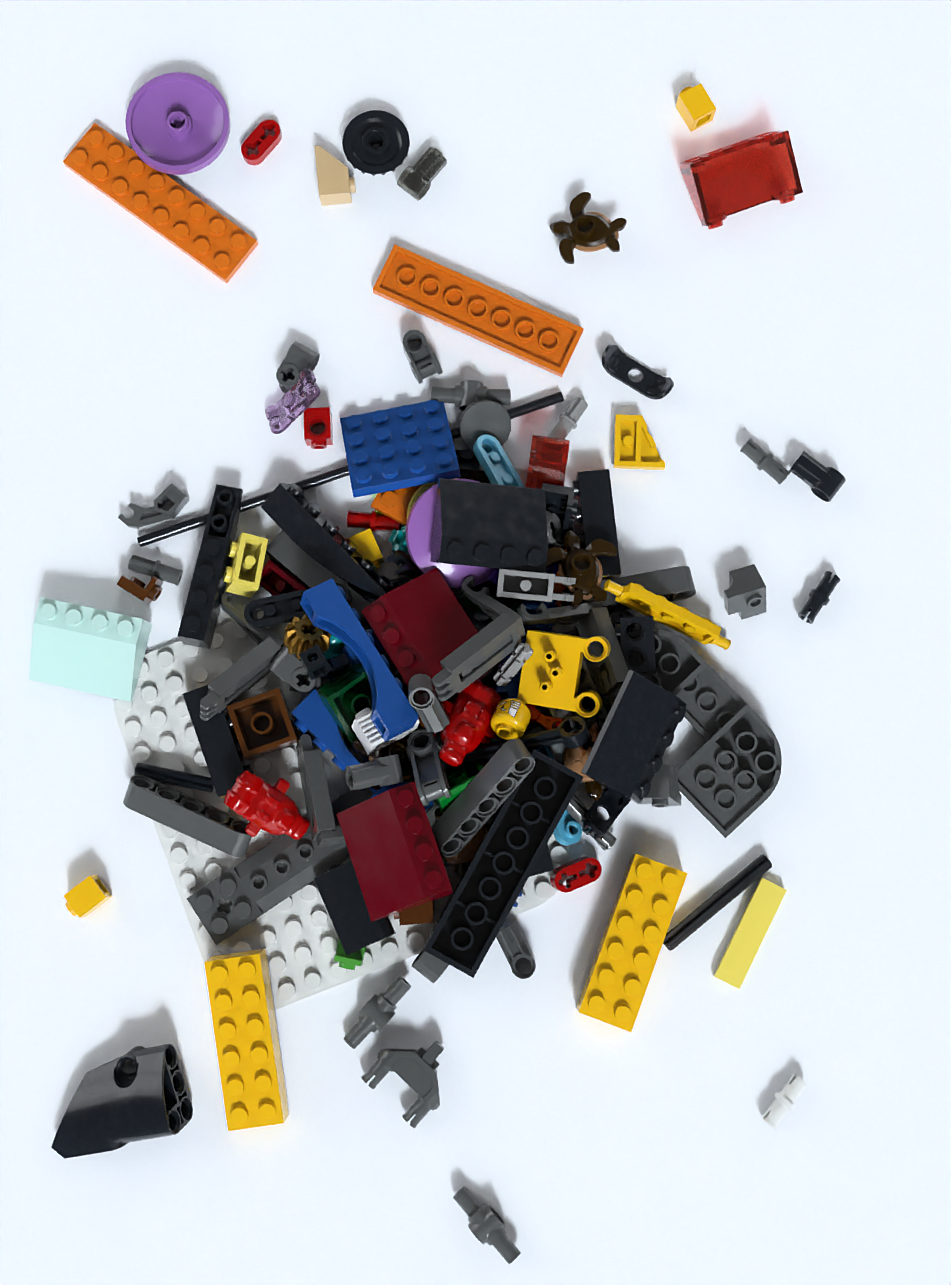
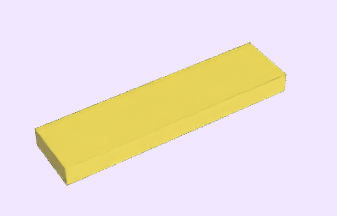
(750, 933)

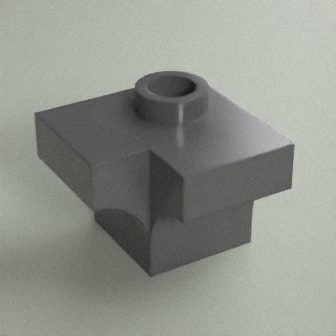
(745, 593)
(664, 788)

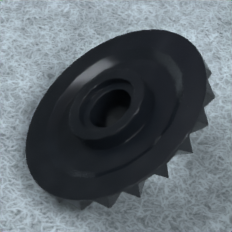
(374, 128)

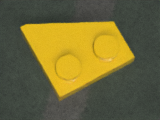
(634, 445)

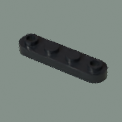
(280, 608)

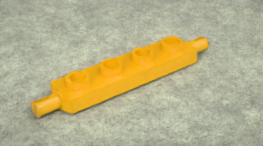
(668, 613)

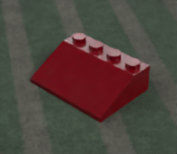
(420, 624)
(394, 852)

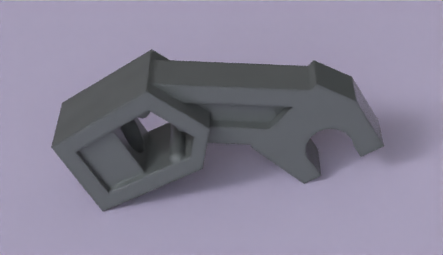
(151, 515)

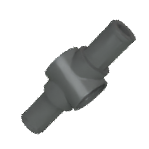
(469, 392)
(377, 1012)
(486, 1225)

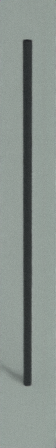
(324, 478)

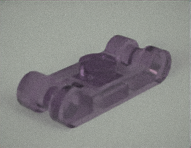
(293, 402)

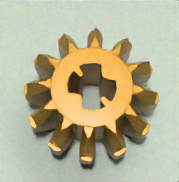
(302, 635)

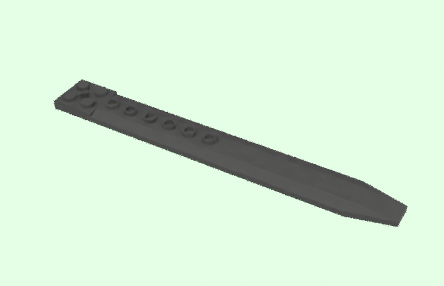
(274, 874)

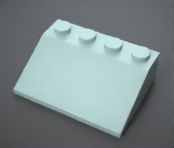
(87, 649)

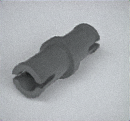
(765, 461)

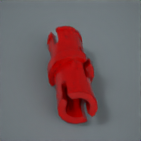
(371, 520)

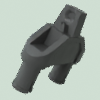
(414, 1068)

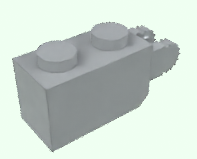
(531, 585)

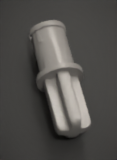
(569, 418)

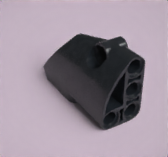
(126, 1103)

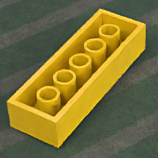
(631, 942)
(246, 1039)

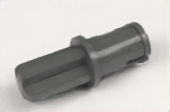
(155, 569)

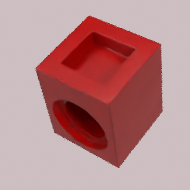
(314, 417)

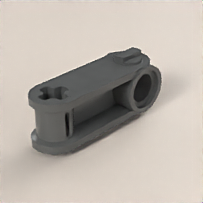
(427, 766)

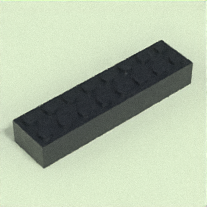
(502, 865)

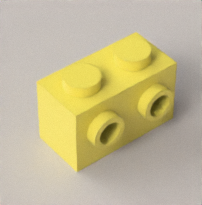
(246, 565)

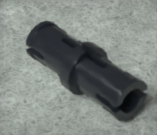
(819, 597)

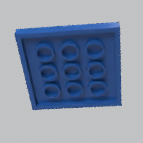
(399, 448)

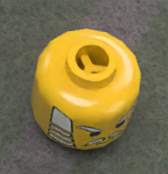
(510, 719)

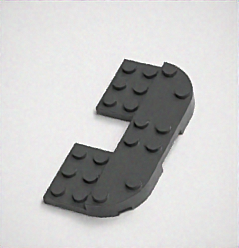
(741, 755)

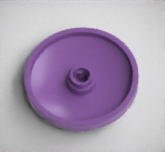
(178, 123)
(419, 542)

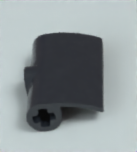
(348, 909)

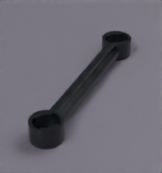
(535, 740)

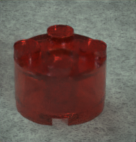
(548, 461)

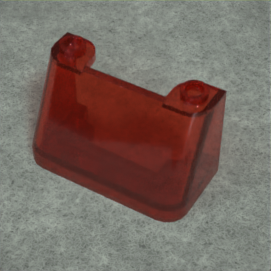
(742, 176)

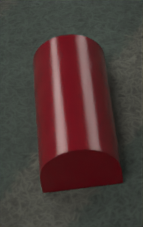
(278, 580)

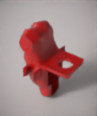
(468, 722)
(266, 806)

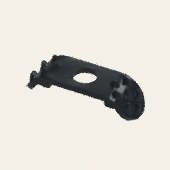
(618, 366)
(613, 804)

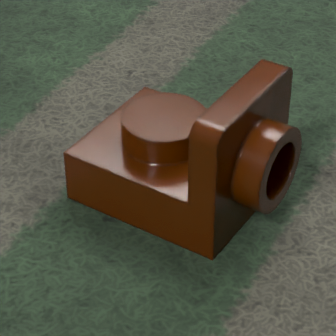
(136, 588)

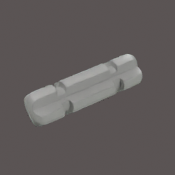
(513, 664)

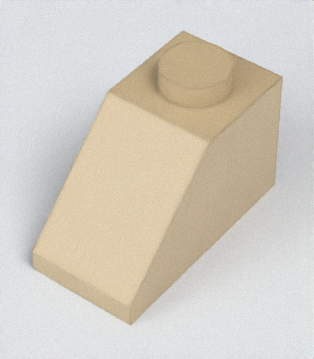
(333, 179)

